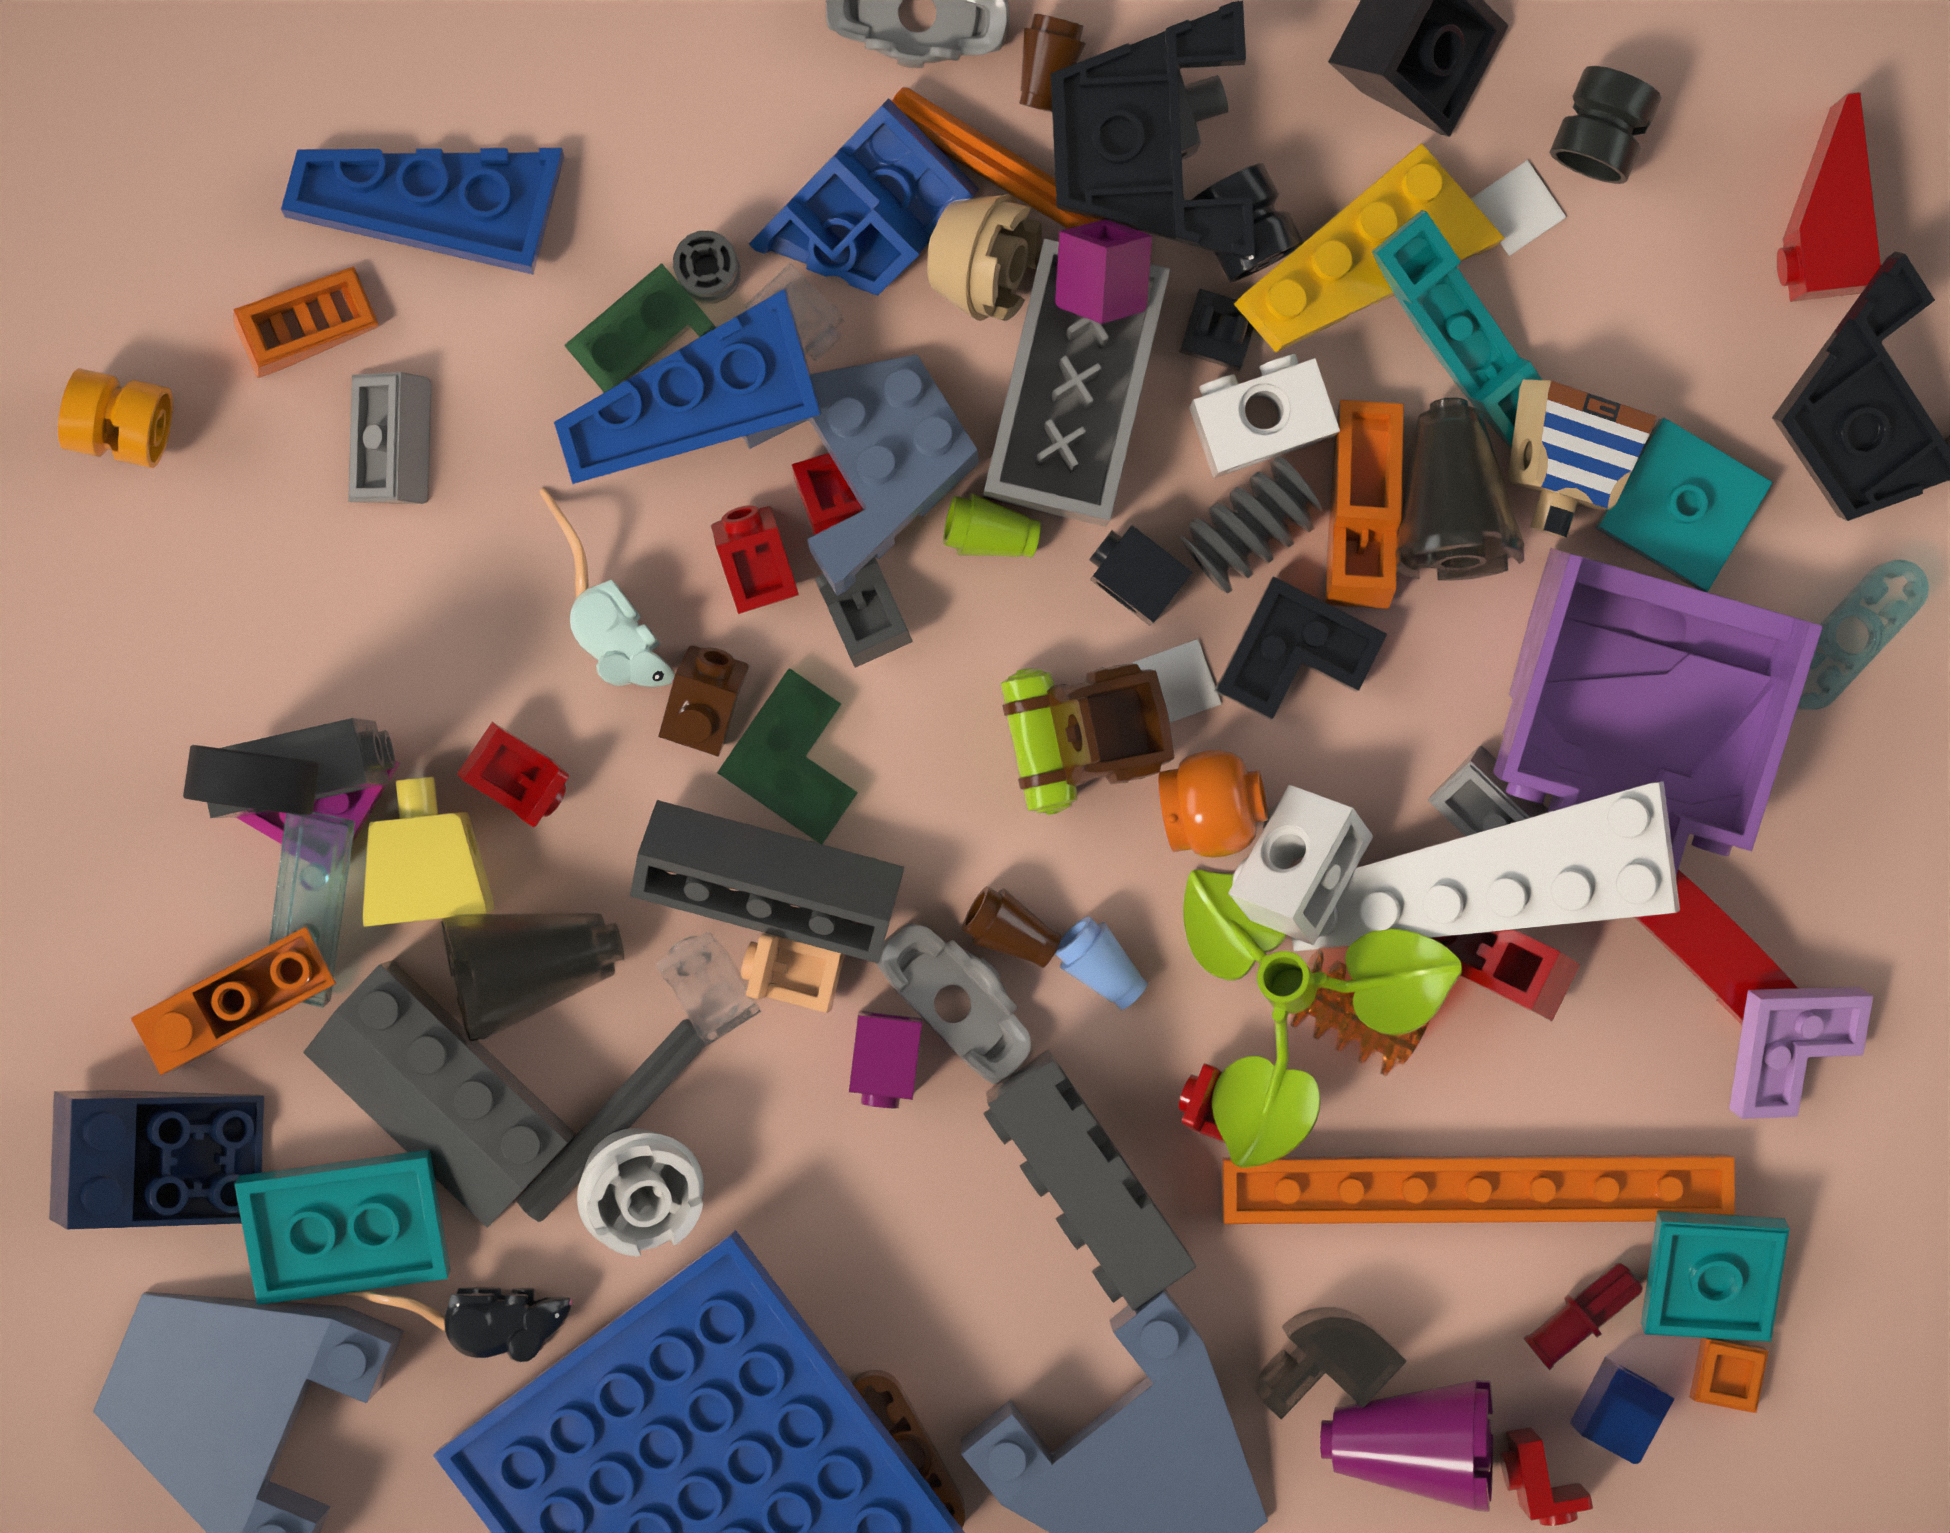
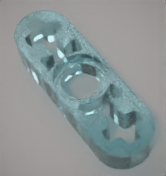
(1897, 612)

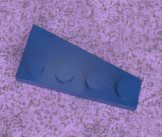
(454, 204)
(706, 393)

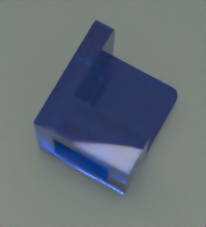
(1621, 1411)

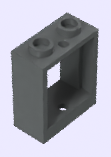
(348, 754)

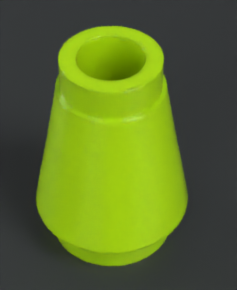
(989, 529)

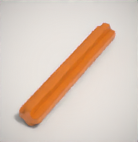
(986, 157)

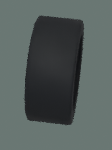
(251, 780)

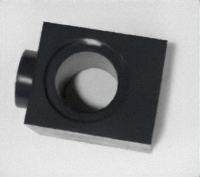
(1138, 573)

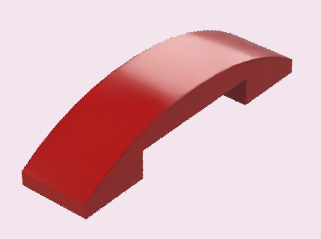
(1715, 948)

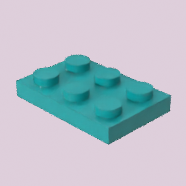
(342, 1227)

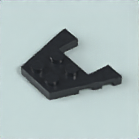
(1123, 136)
(1855, 412)

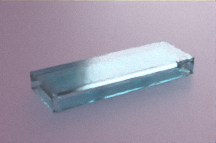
(313, 884)

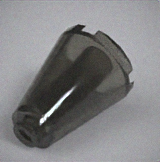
(1455, 499)
(524, 963)

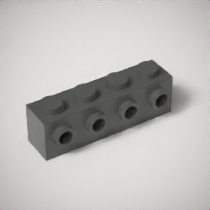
(770, 875)

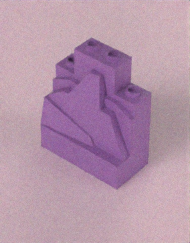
(1653, 685)

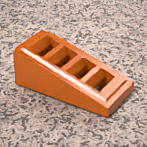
(290, 352)

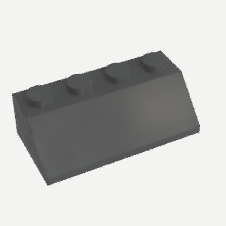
(438, 1091)

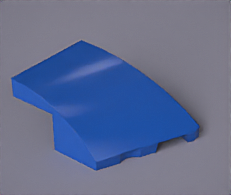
(869, 204)

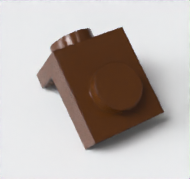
(703, 699)

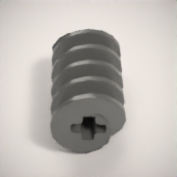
(1252, 523)

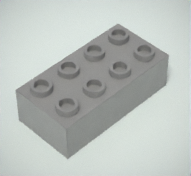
(1071, 403)

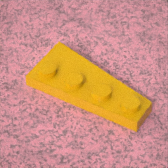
(1336, 267)

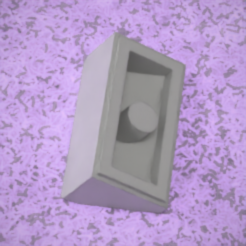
(389, 438)
(1478, 799)

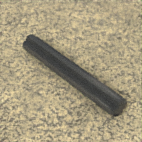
(616, 1114)

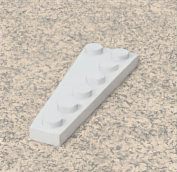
(1546, 870)

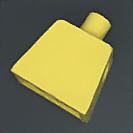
(423, 862)

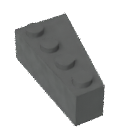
(1088, 1180)

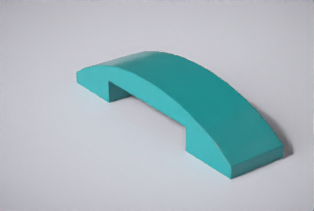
(1454, 321)

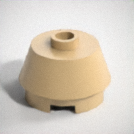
(982, 254)

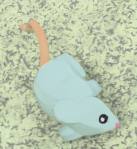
(608, 624)

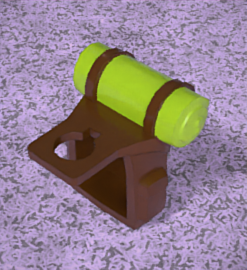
(1085, 731)

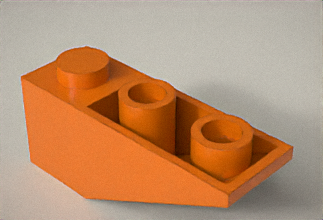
(233, 1001)

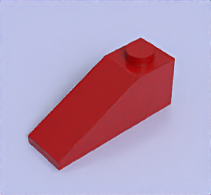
(1833, 229)
(1515, 968)

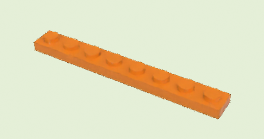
(1476, 1189)

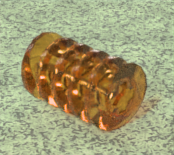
(1336, 1011)

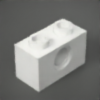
(1302, 409)
(1303, 896)

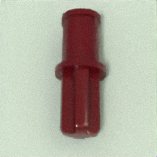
(1584, 1314)

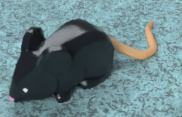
(487, 1323)

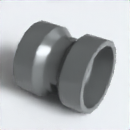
(708, 277)

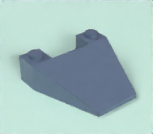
(214, 1391)
(1144, 1465)

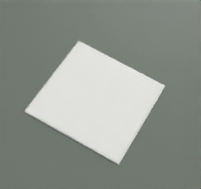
(1519, 207)
(1183, 679)

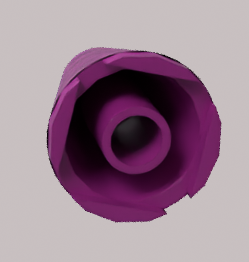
(1419, 1443)

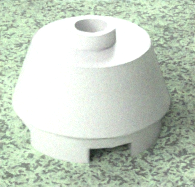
(640, 1191)

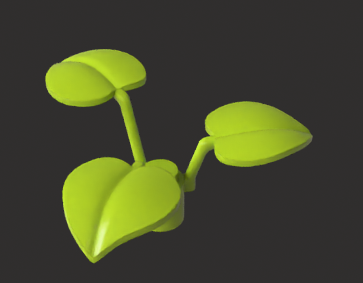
(1396, 990)

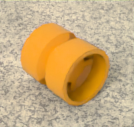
(104, 416)

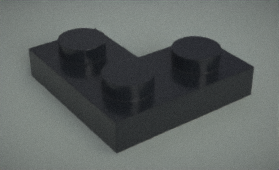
(1293, 631)

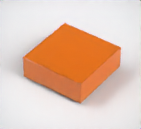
(1729, 1374)

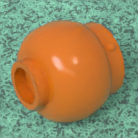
(1212, 804)

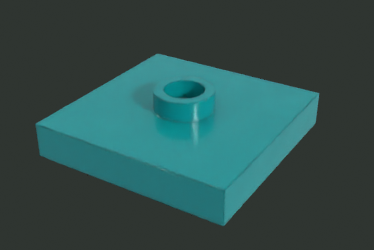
(1684, 505)
(1714, 1276)

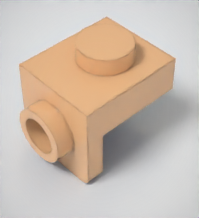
(792, 972)

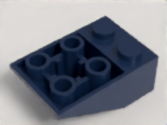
(151, 1157)

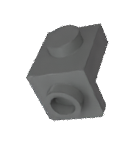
(866, 615)

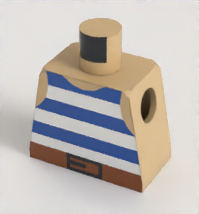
(1573, 450)

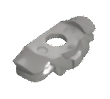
(958, 30)
(990, 1035)

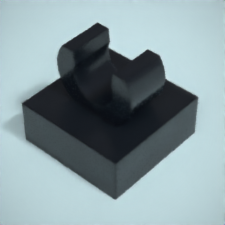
(1217, 331)

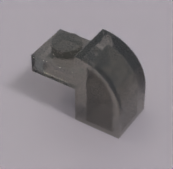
(1333, 1344)

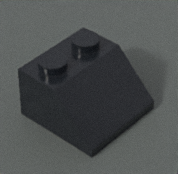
(1419, 55)

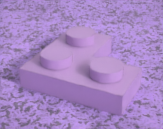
(1780, 1035)

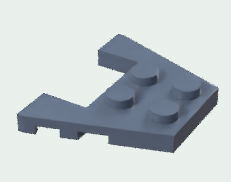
(894, 449)

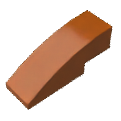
(1365, 504)

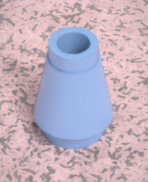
(1100, 962)

